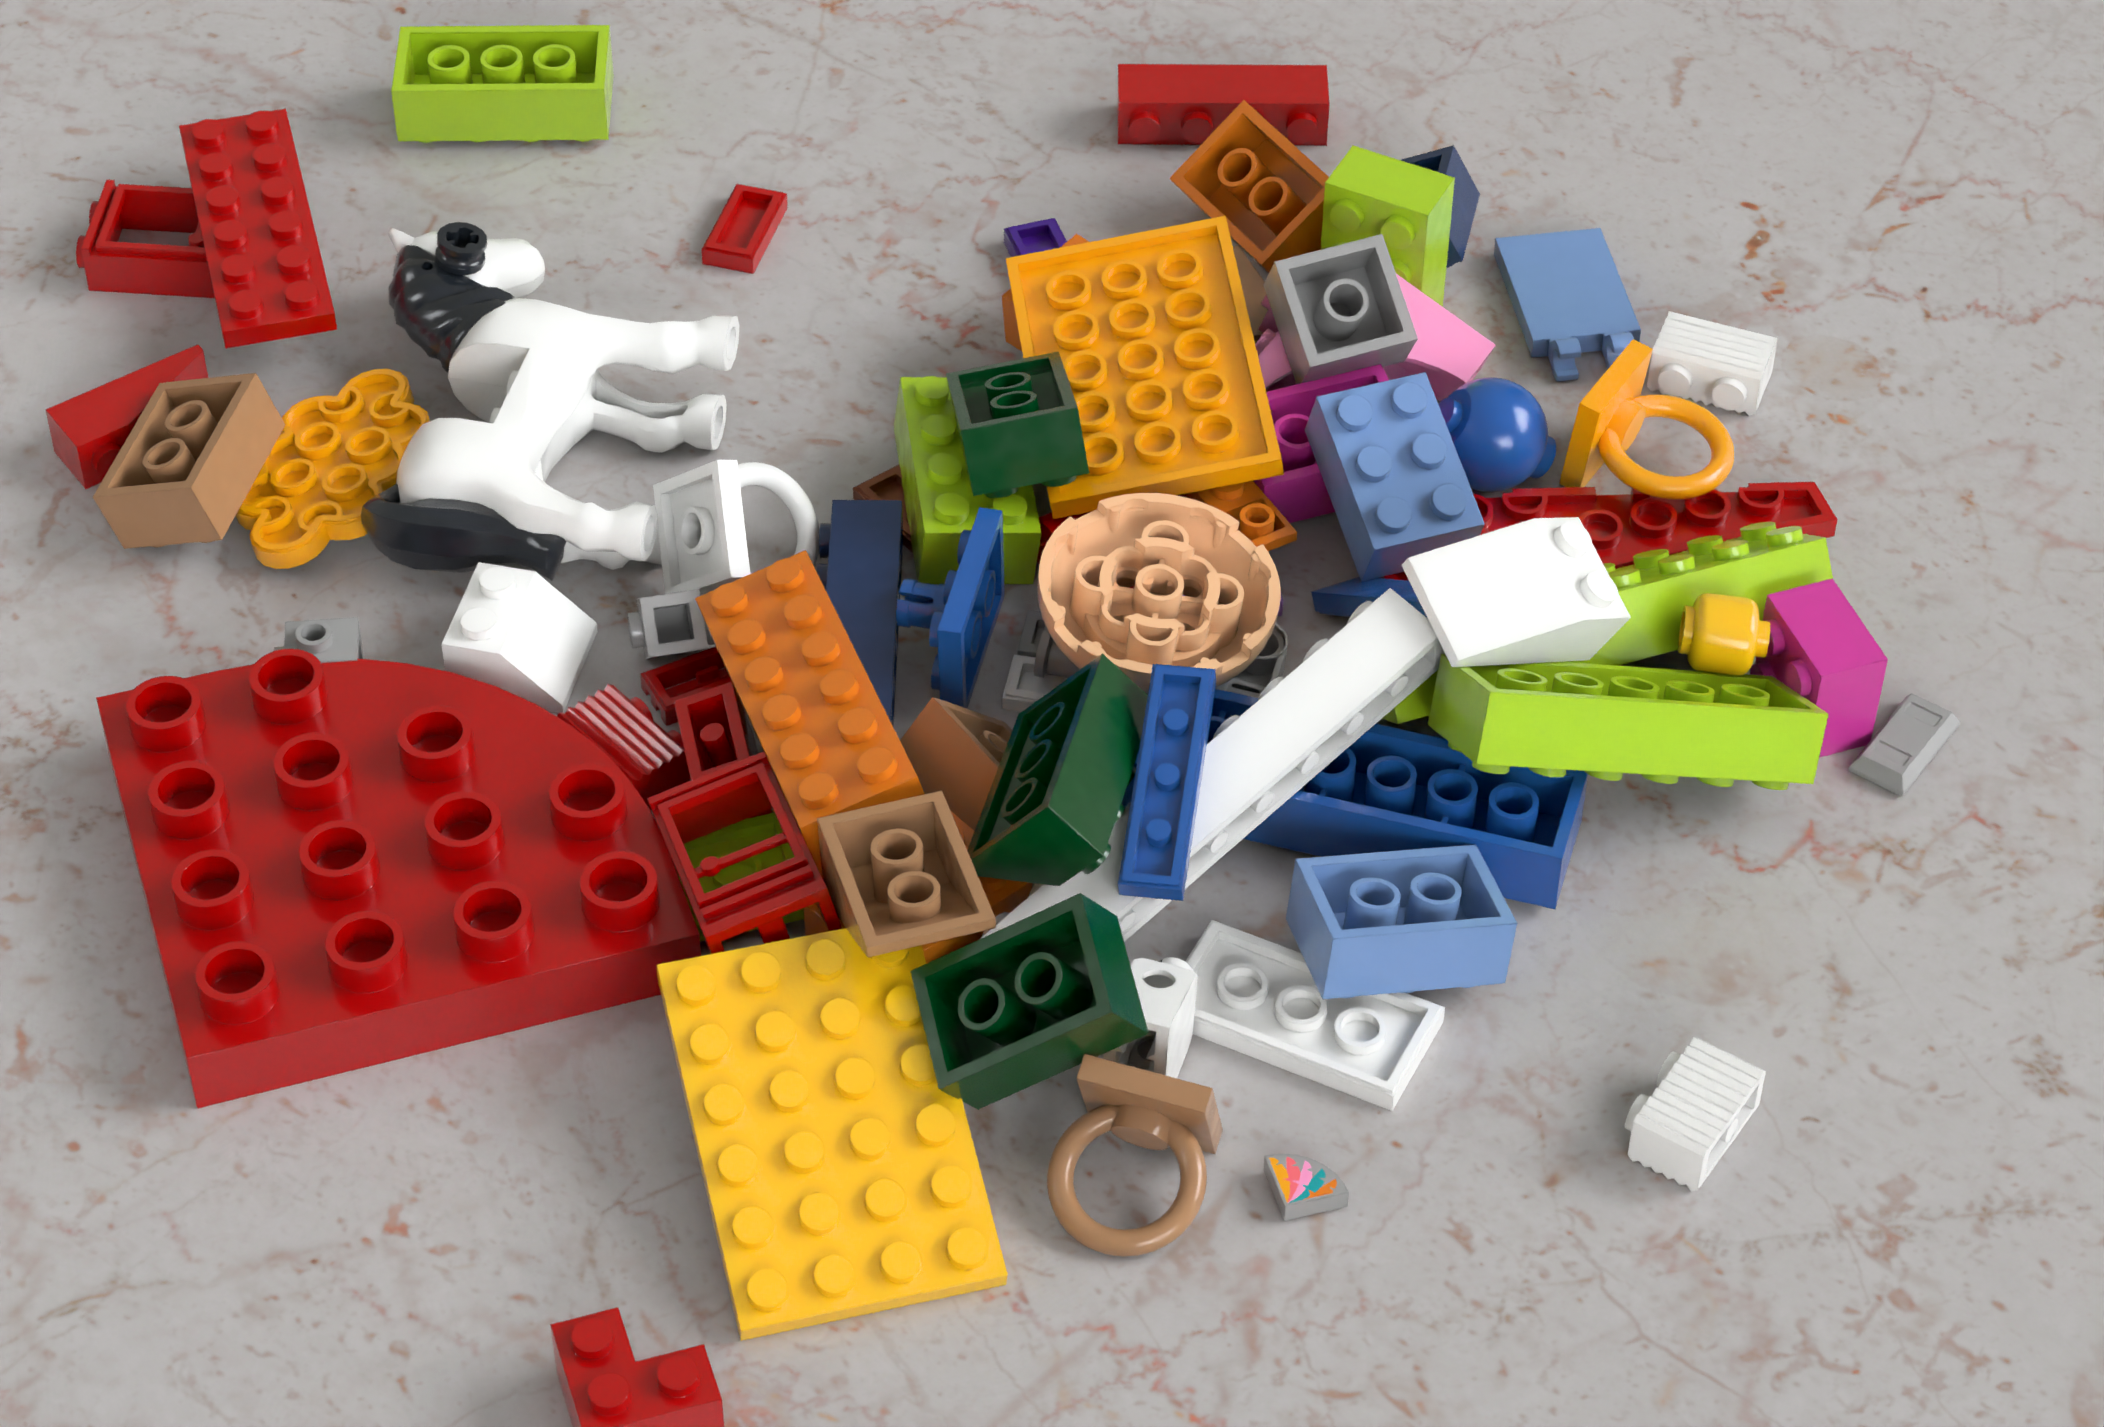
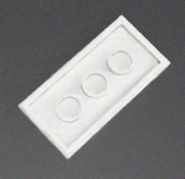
(1269, 1008)

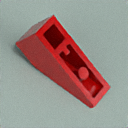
(95, 424)

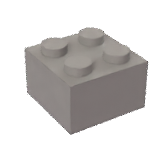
(1340, 309)

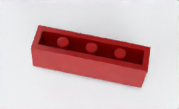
(1191, 100)

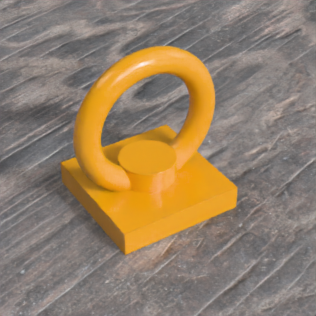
(1612, 418)

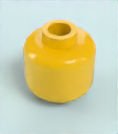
(1723, 634)

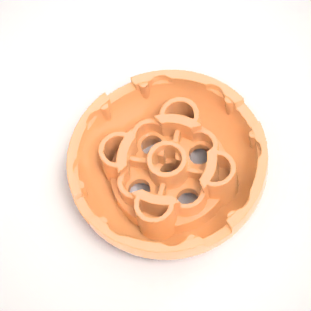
(1166, 551)

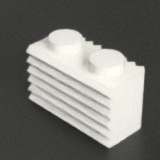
(1711, 363)
(1693, 1112)

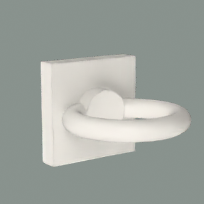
(705, 526)

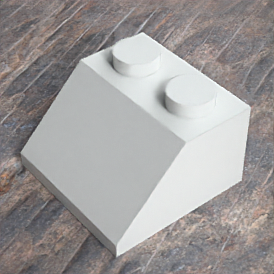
(519, 636)

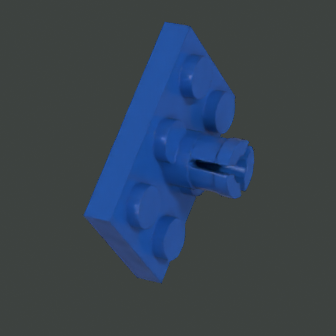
(962, 609)

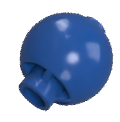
(1498, 433)

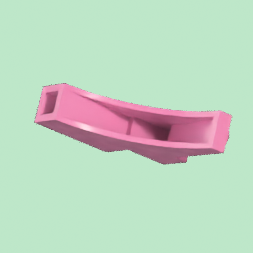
(1444, 349)

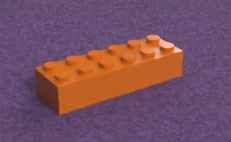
(807, 694)

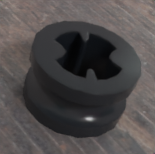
(461, 248)

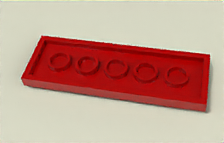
(257, 228)

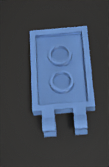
(1567, 296)

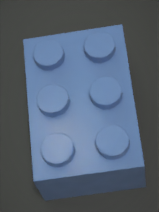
(1391, 473)
(1400, 921)

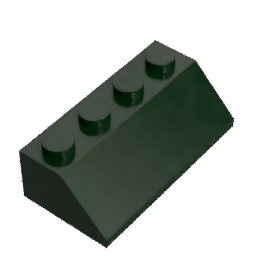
(1062, 780)

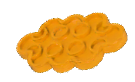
(328, 466)

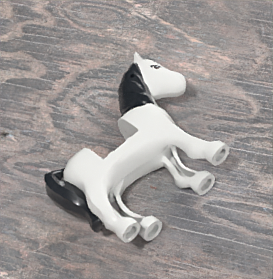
(534, 376)

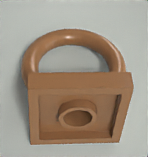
(1148, 1113)

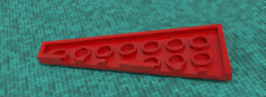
(1642, 523)

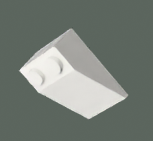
(1519, 595)

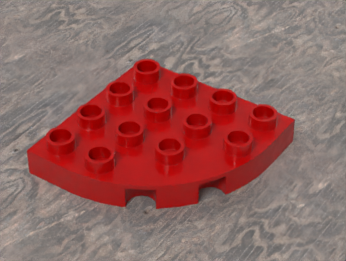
(379, 865)

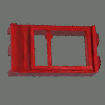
(141, 266)
(757, 899)

